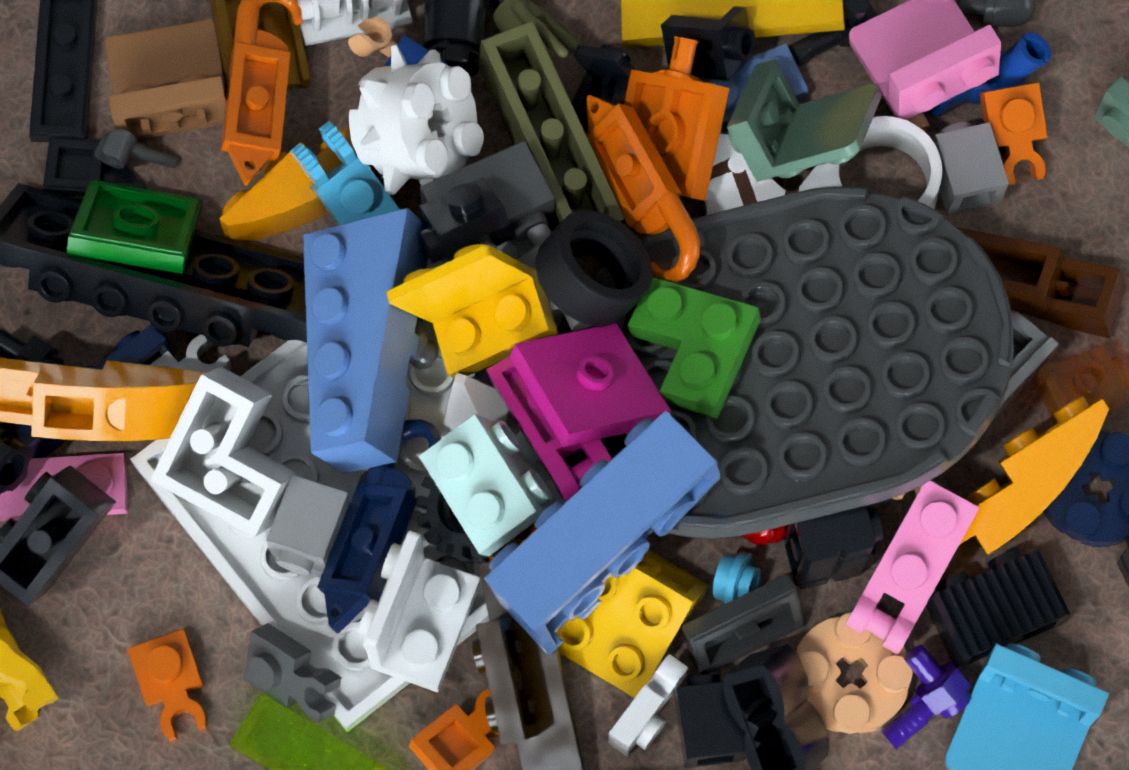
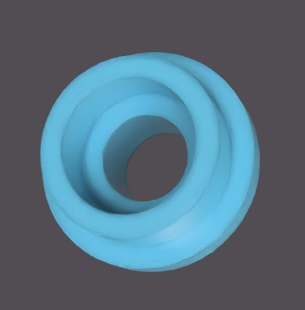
(735, 577)

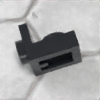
(722, 43)

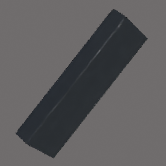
(63, 69)

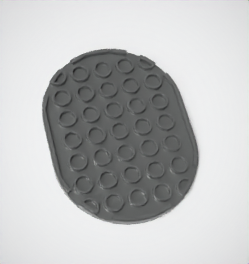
(868, 360)

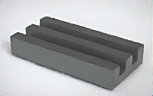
(744, 625)

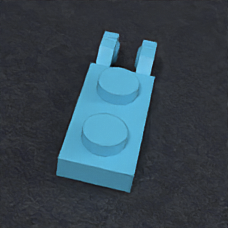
(348, 190)

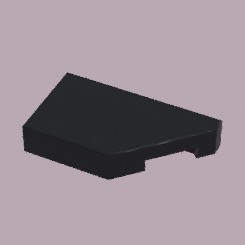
(73, 165)

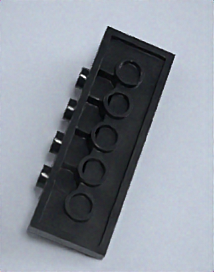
(223, 293)

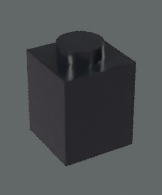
(706, 725)

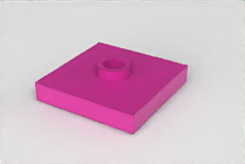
(588, 383)

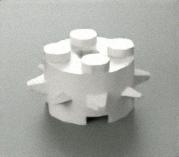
(415, 120)

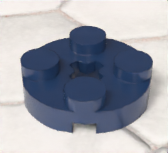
(1083, 515)

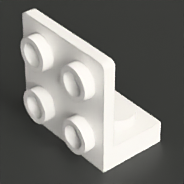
(418, 616)

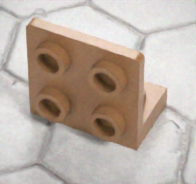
(166, 79)

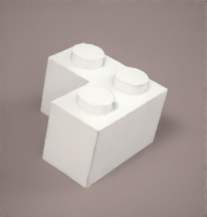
(210, 455)

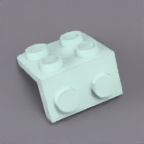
(490, 481)

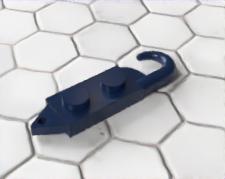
(370, 527)

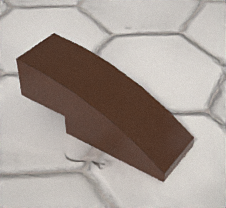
(1055, 287)

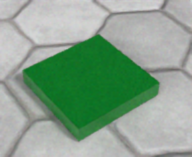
(135, 226)

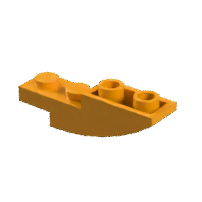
(279, 199)
(95, 404)
(1036, 473)

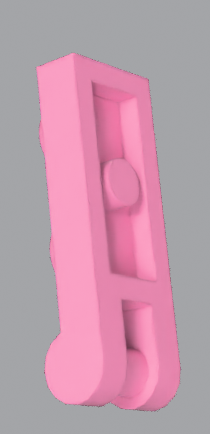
(913, 563)

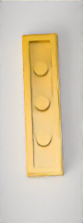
(643, 18)

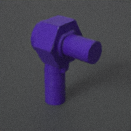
(941, 691)

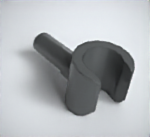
(120, 144)

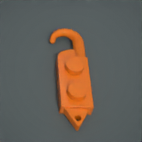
(256, 91)
(641, 182)

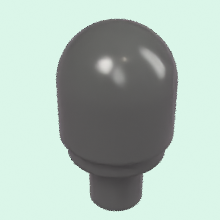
(999, 12)

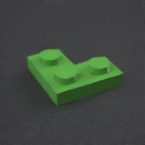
(709, 338)

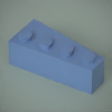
(359, 340)
(601, 528)

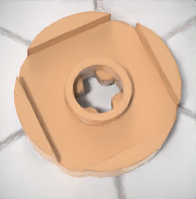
(853, 708)

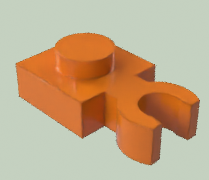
(1016, 121)
(166, 675)
(456, 739)

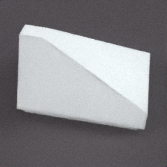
(470, 398)

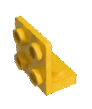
(477, 306)
(633, 623)

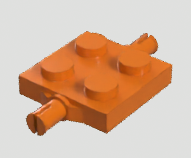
(681, 117)

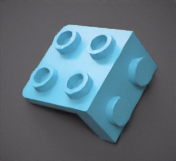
(1024, 715)

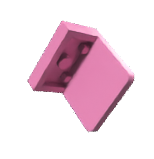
(924, 54)

